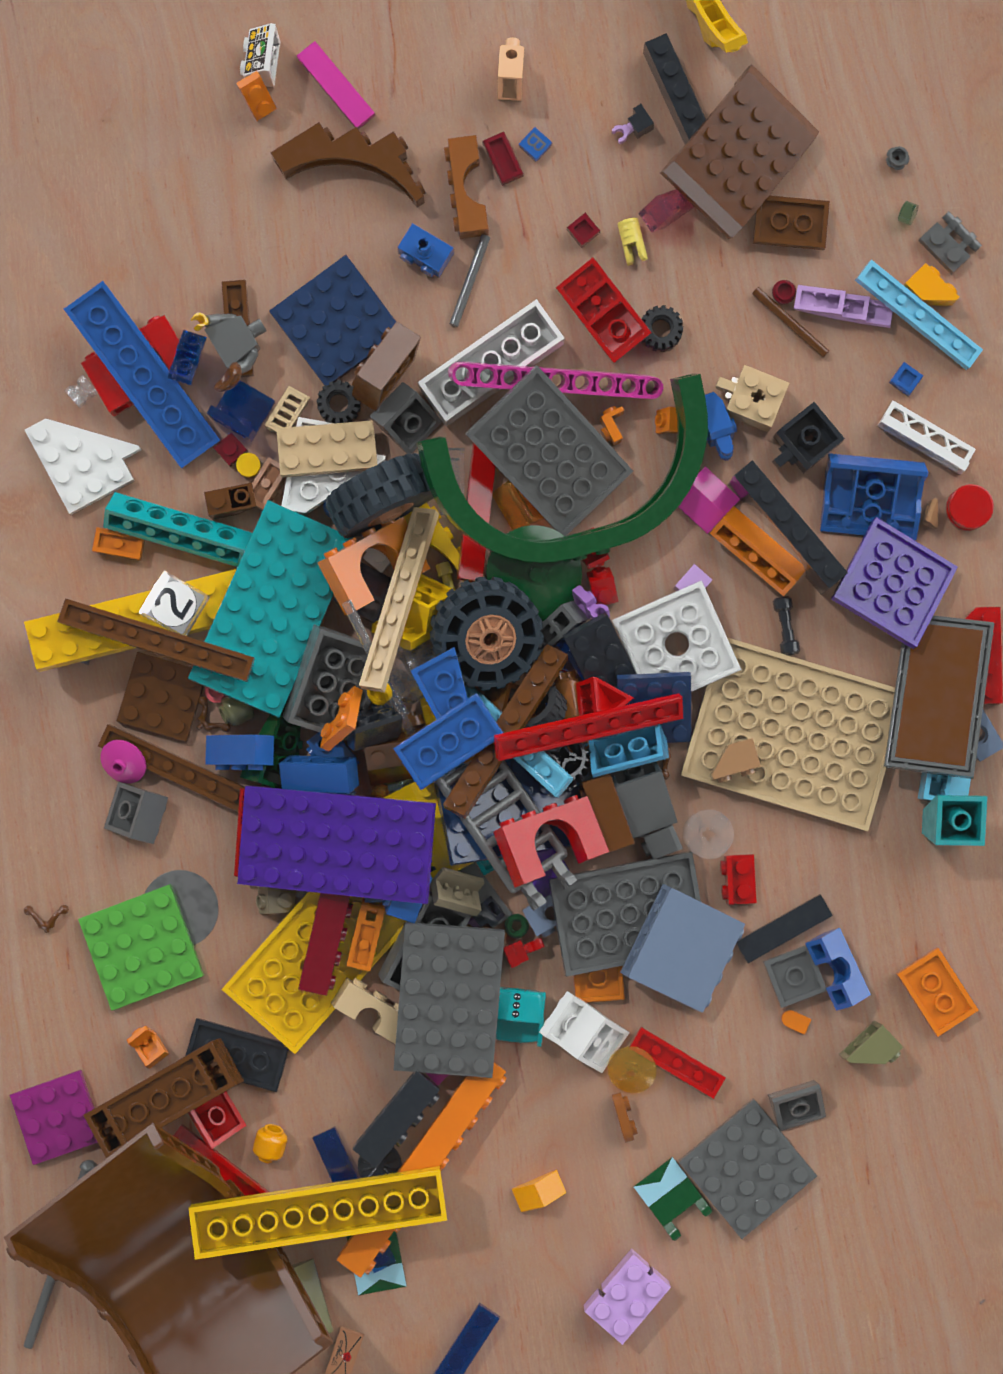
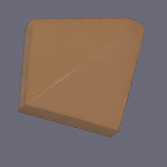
(930, 515)

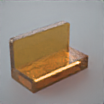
(515, 506)

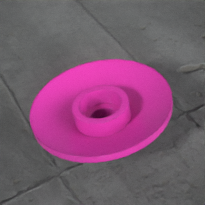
(123, 761)

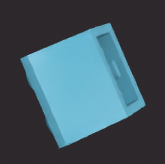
(942, 785)

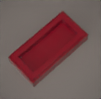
(503, 158)

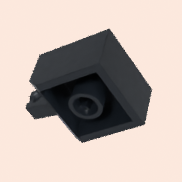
(802, 452)

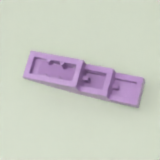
(842, 306)

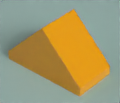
(539, 1191)

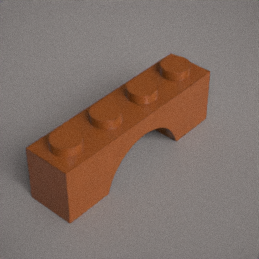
(464, 157)

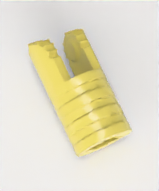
(632, 236)

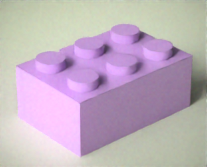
(627, 1297)

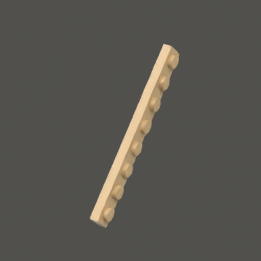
(398, 599)

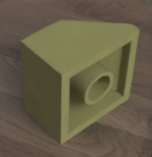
(873, 1046)

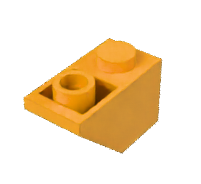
(931, 287)

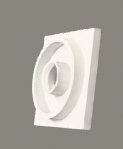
(686, 612)

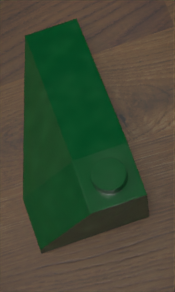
(286, 743)

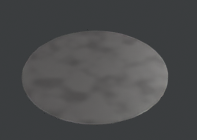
(195, 899)

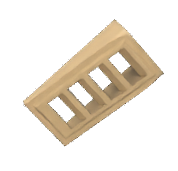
(271, 425)

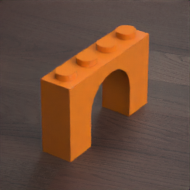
(343, 566)

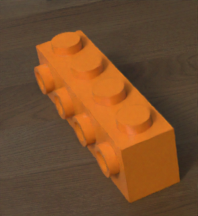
(758, 551)

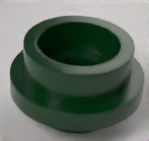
(524, 926)

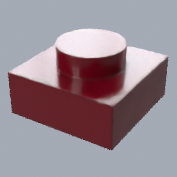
(583, 230)
(230, 449)

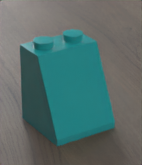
(955, 820)

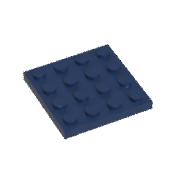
(334, 320)

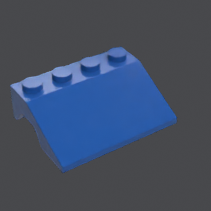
(870, 488)

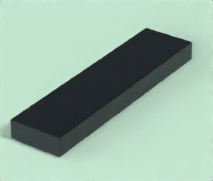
(784, 928)

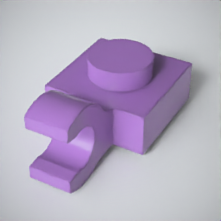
(587, 603)

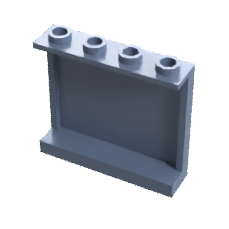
(683, 948)

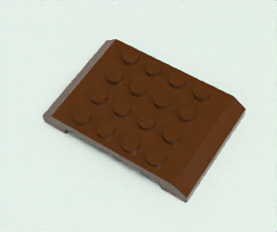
(740, 153)

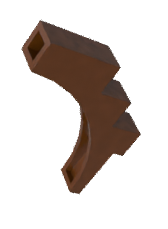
(384, 157)

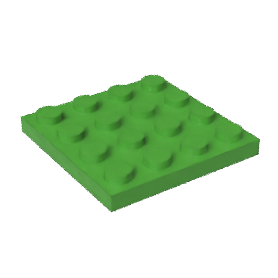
(141, 947)

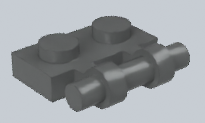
(944, 247)

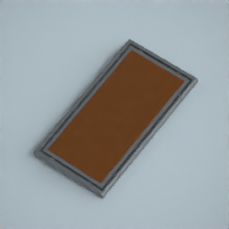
(940, 699)

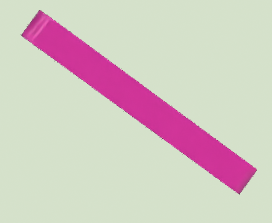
(568, 379)

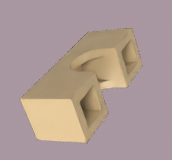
(354, 997)

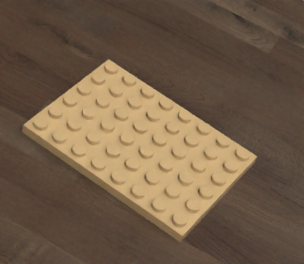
(813, 732)

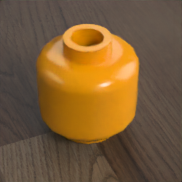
(270, 1143)

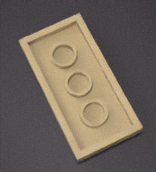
(326, 448)

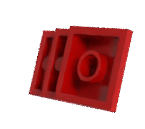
(603, 310)

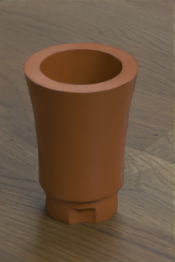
(566, 685)

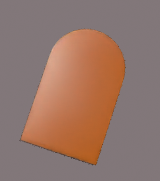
(795, 1021)

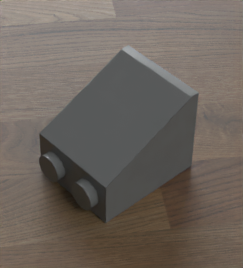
(644, 798)

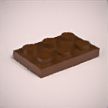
(792, 223)

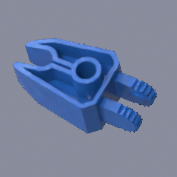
(720, 426)

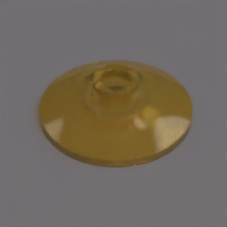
(633, 1060)

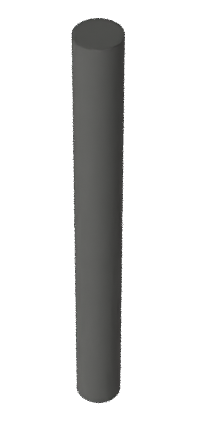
(469, 281)

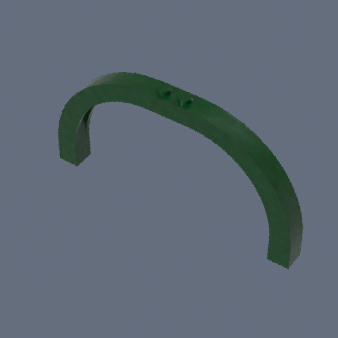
(687, 460)

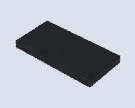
(255, 1056)

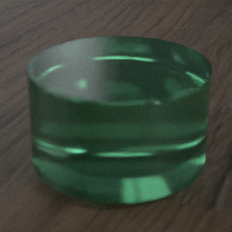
(908, 213)

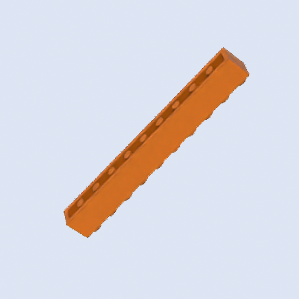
(429, 1152)

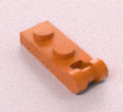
(366, 936)

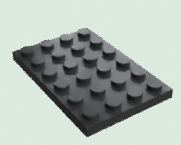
(549, 451)
(608, 907)
(449, 999)

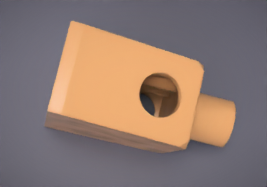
(510, 70)

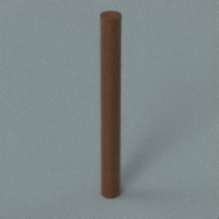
(790, 322)

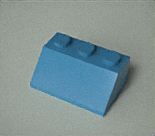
(627, 750)

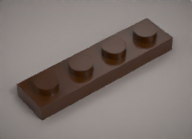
(236, 302)

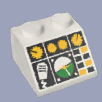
(261, 53)

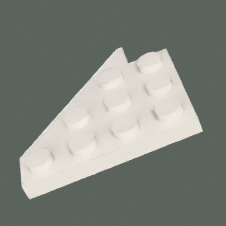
(81, 462)
(308, 492)

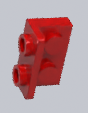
(739, 879)

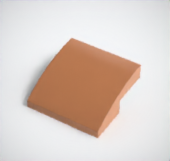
(269, 484)

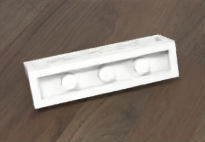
(923, 442)

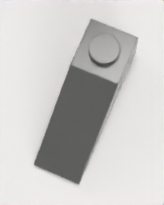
(560, 622)

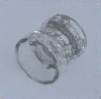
(81, 391)

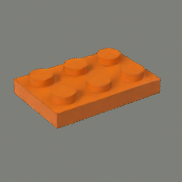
(937, 992)

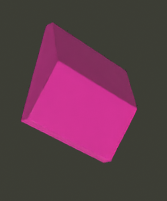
(708, 500)

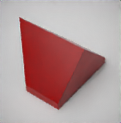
(597, 695)

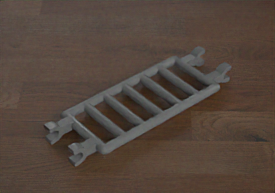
(554, 862)

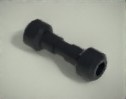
(783, 606)

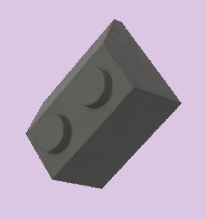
(406, 418)
(136, 813)

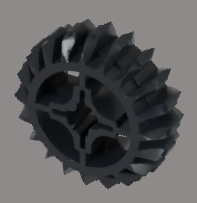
(577, 758)

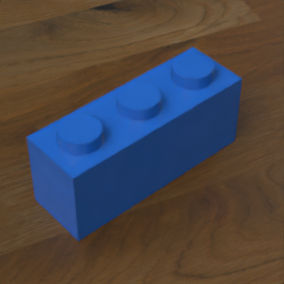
(239, 751)
(319, 774)

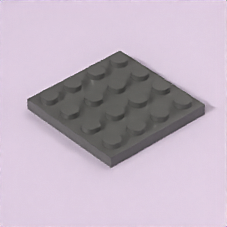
(747, 1168)

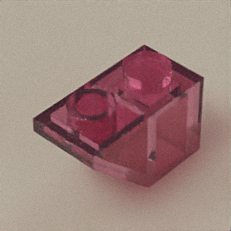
(665, 210)

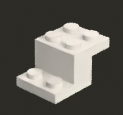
(584, 1032)

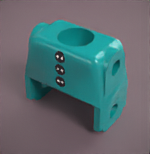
(520, 1015)

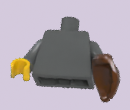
(233, 342)

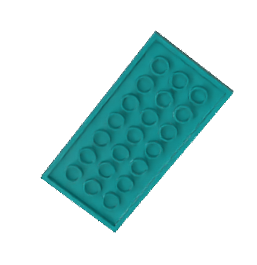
(272, 607)

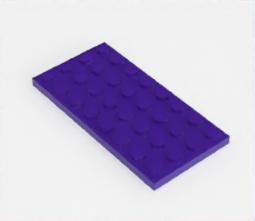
(337, 844)

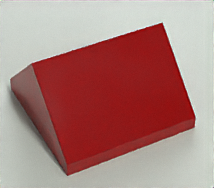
(217, 1120)

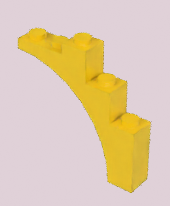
(716, 25)

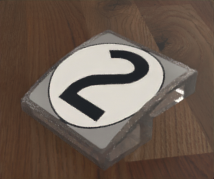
(174, 604)

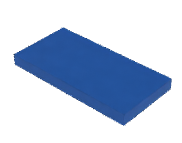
(448, 741)

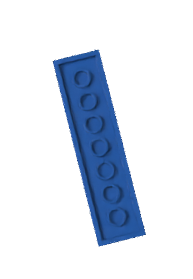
(141, 374)

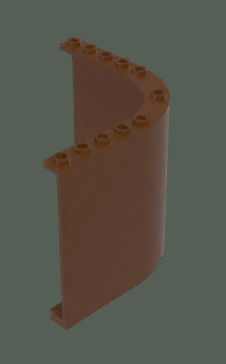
(130, 1251)

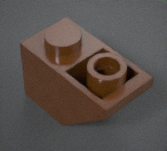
(230, 501)

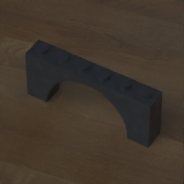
(757, 490)

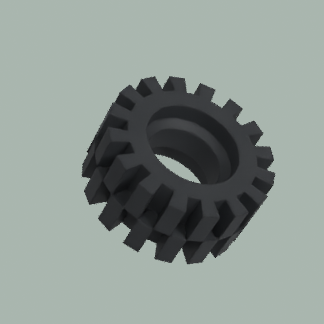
(672, 319)
(331, 390)

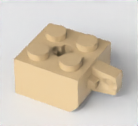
(752, 383)

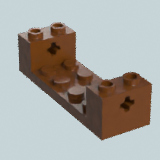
(164, 1096)

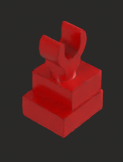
(517, 952)

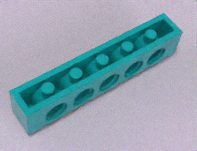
(176, 529)

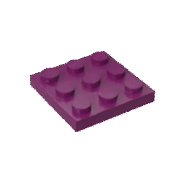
(54, 1117)

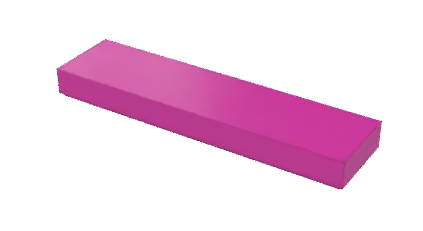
(335, 85)

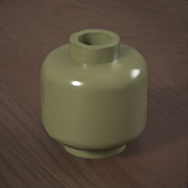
(235, 712)

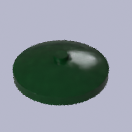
(543, 582)

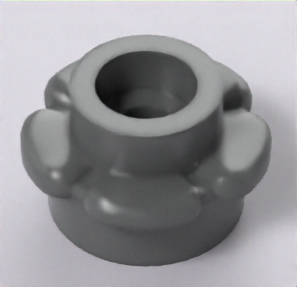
(901, 153)

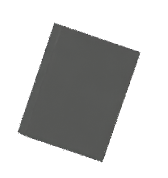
(797, 1105)

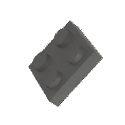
(794, 976)

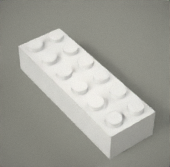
(517, 342)

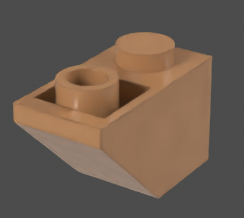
(735, 759)

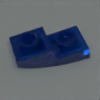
(187, 357)

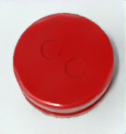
(969, 507)

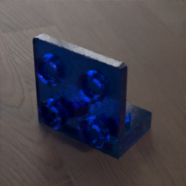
(242, 410)

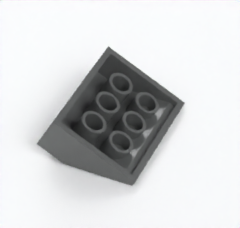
(327, 670)

